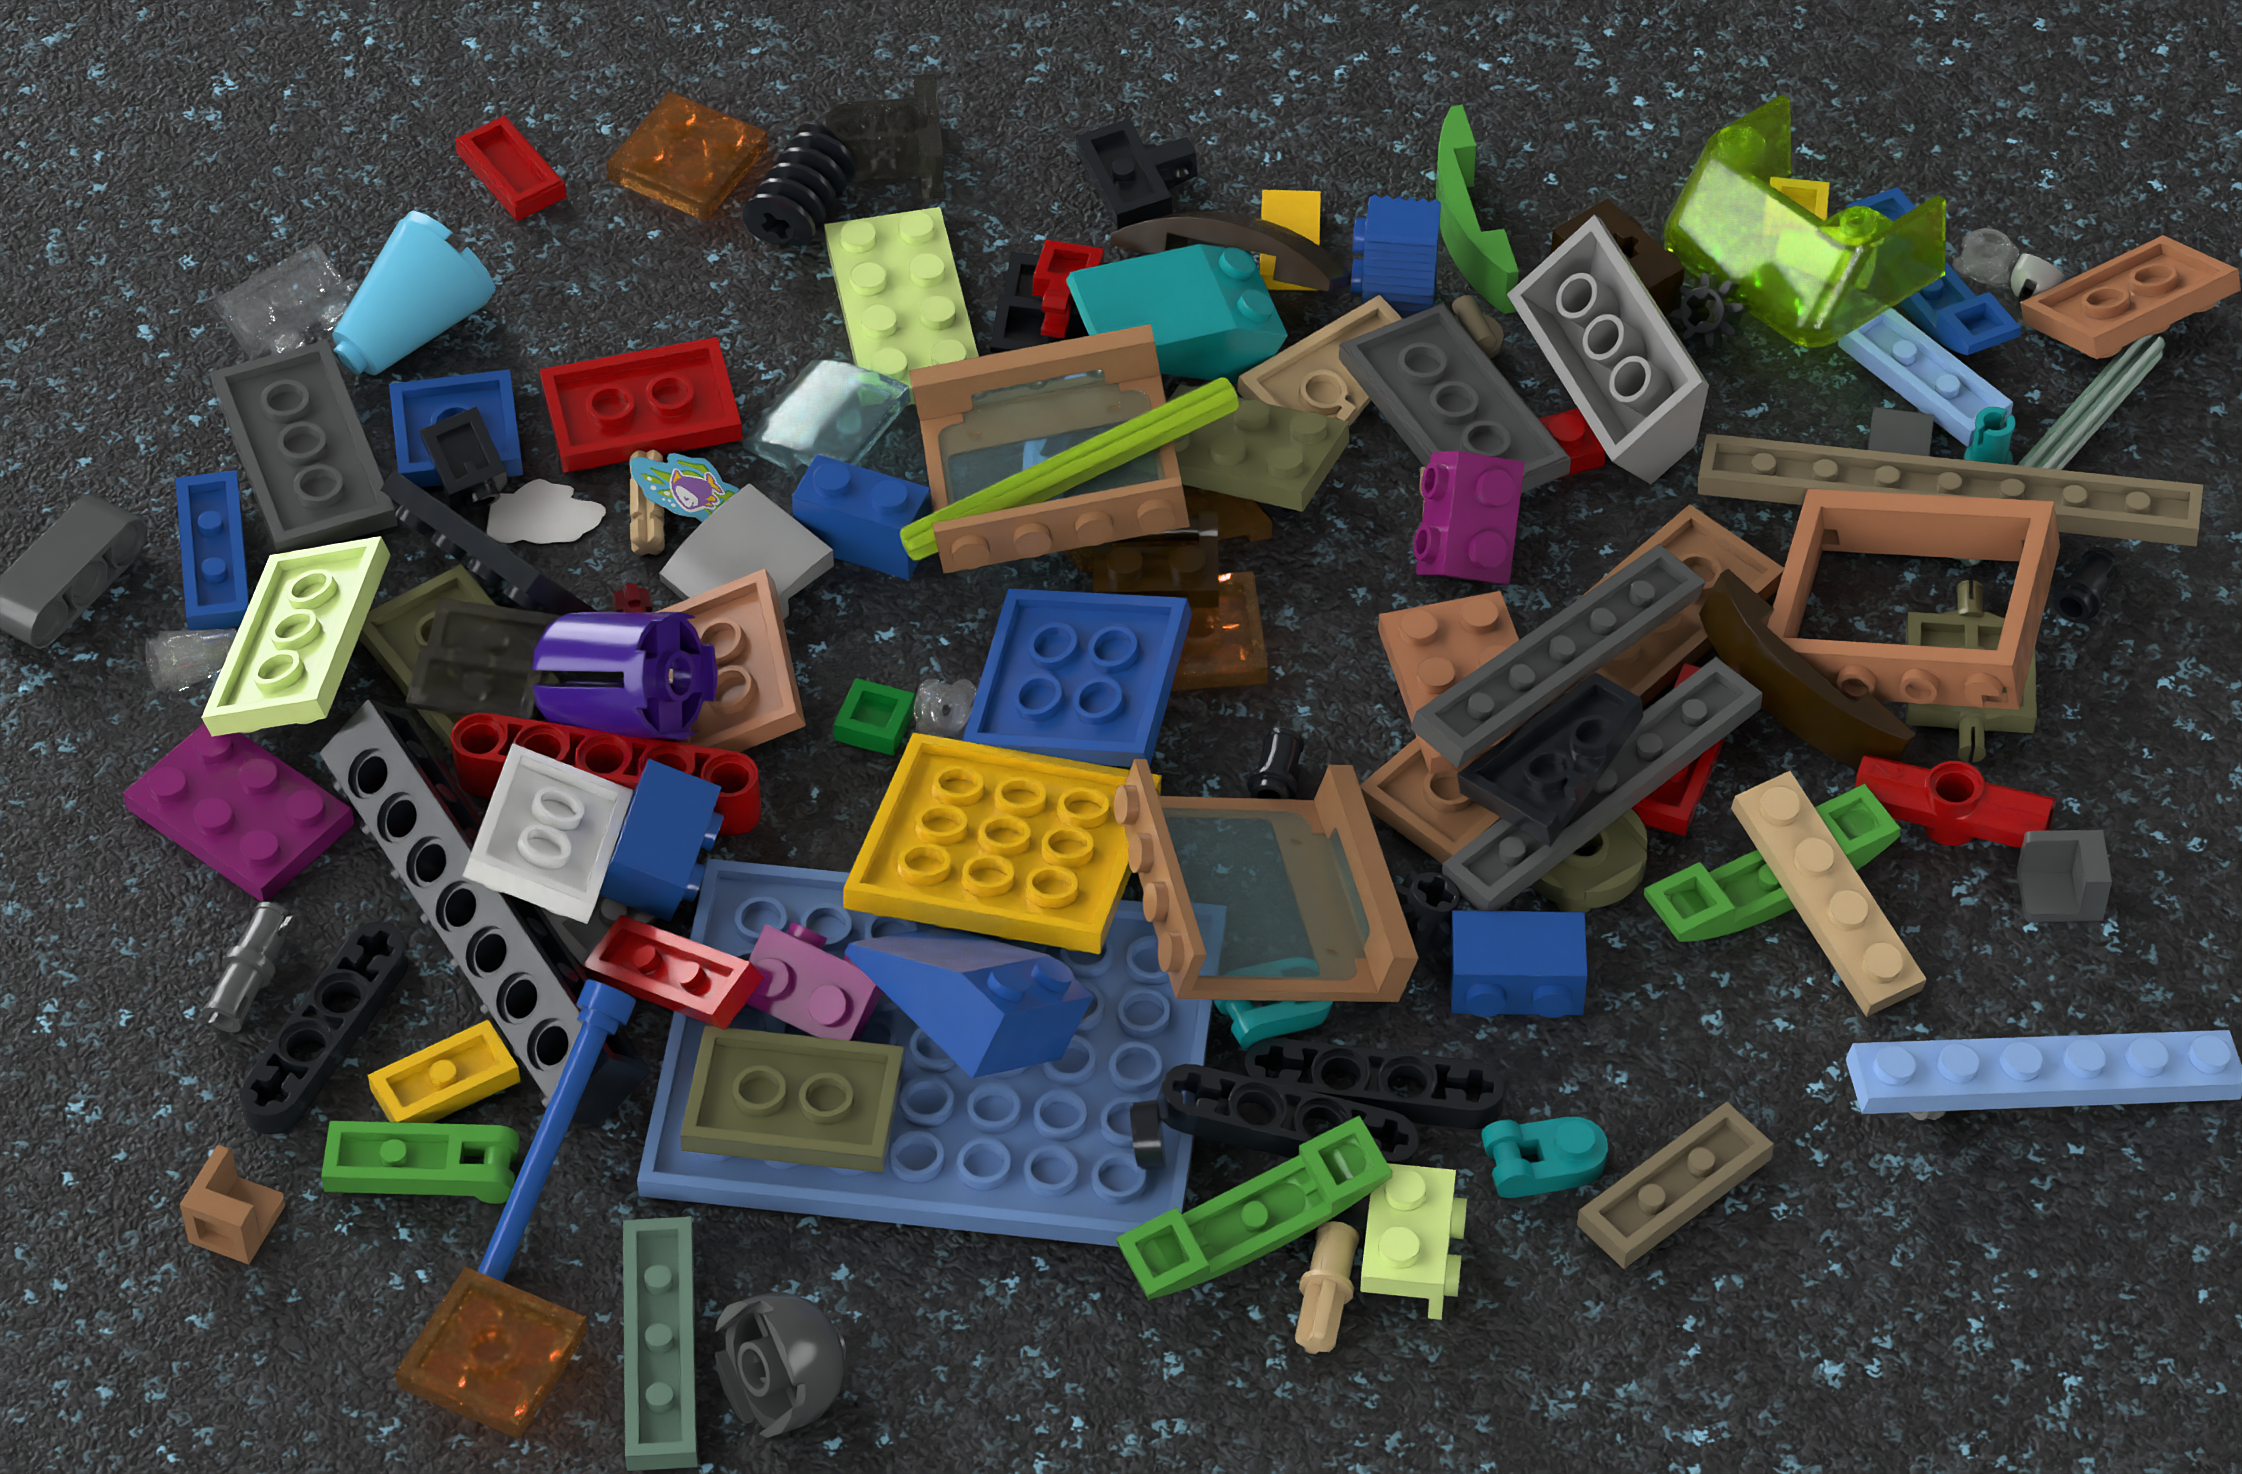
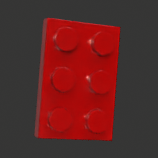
(640, 401)

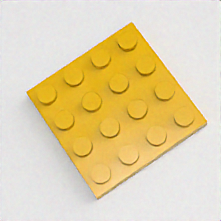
(996, 845)

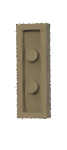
(1675, 1185)

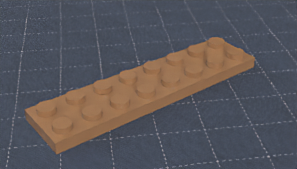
(1443, 820)

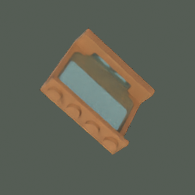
(1024, 406)
(1268, 893)

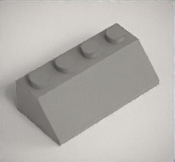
(1614, 352)

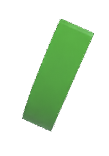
(1480, 256)
(1746, 891)
(1257, 1215)

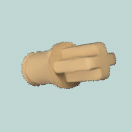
(1326, 1287)

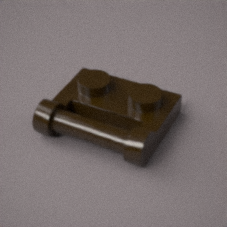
(1164, 570)

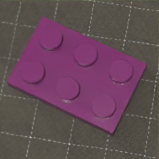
(239, 810)

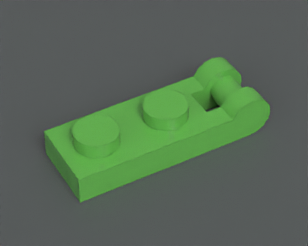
(420, 1159)

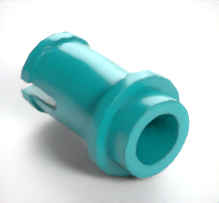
(1990, 439)

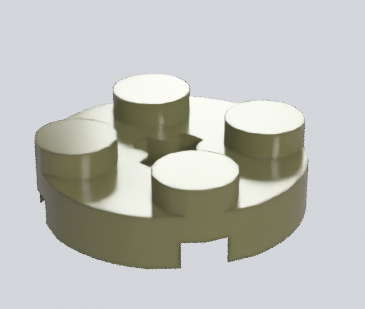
(1602, 878)

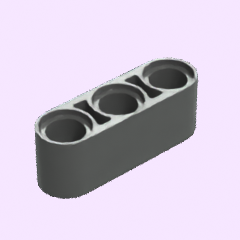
(68, 569)

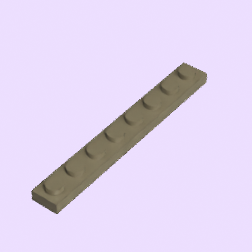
(2082, 500)

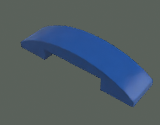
(1948, 306)

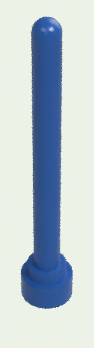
(600, 1015)

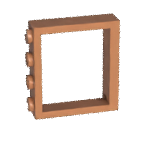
(1931, 528)

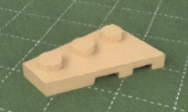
(1310, 372)

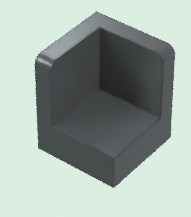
(2064, 875)

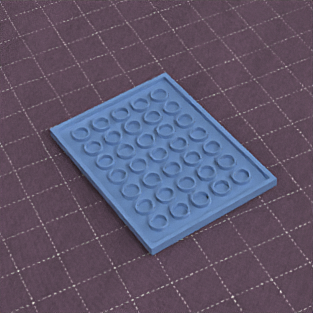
(993, 1153)

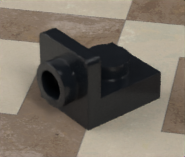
(465, 460)

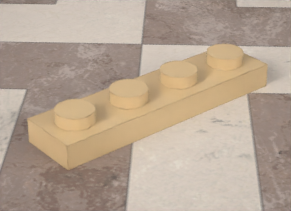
(1828, 893)

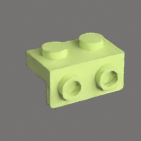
(1411, 1236)

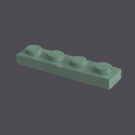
(659, 1344)

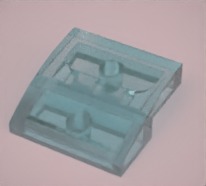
(828, 412)

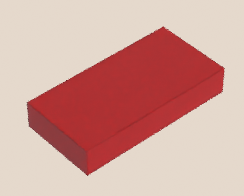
(510, 168)

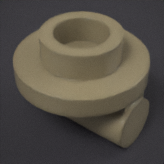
(1481, 327)

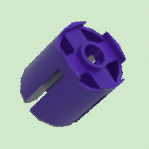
(645, 650)

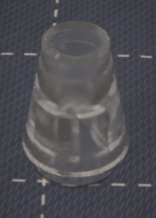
(187, 656)

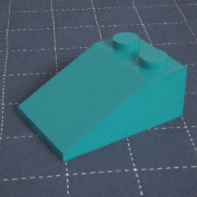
(1202, 303)

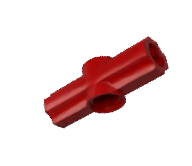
(1955, 802)

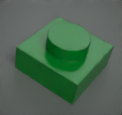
(874, 717)

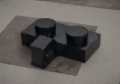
(1134, 176)

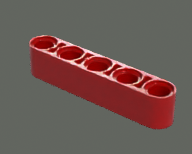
(484, 740)

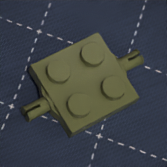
(1968, 629)

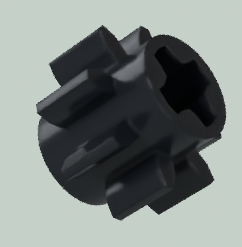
(1726, 307)
(1428, 908)

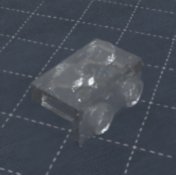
(286, 303)

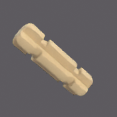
(646, 516)

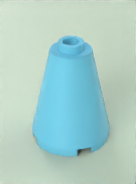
(410, 296)

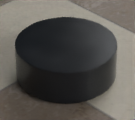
(1147, 1134)

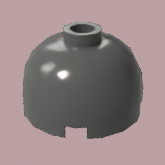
(779, 1361)

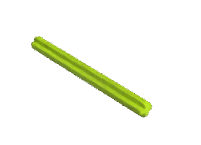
(1082, 461)

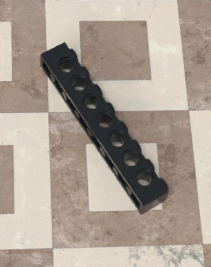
(493, 938)

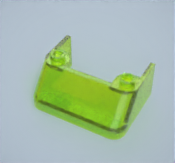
(1792, 267)

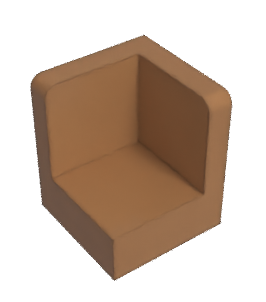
(229, 1211)

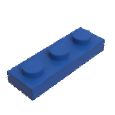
(212, 550)

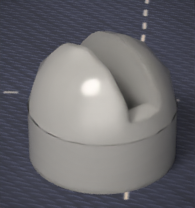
(2034, 275)

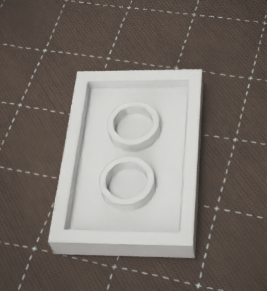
(548, 834)

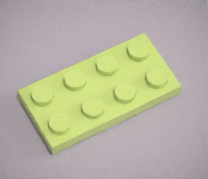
(900, 292)
(296, 637)

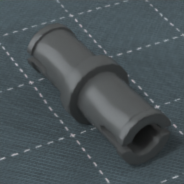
(248, 967)

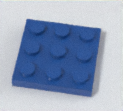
(1080, 675)

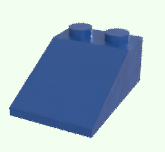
(977, 996)

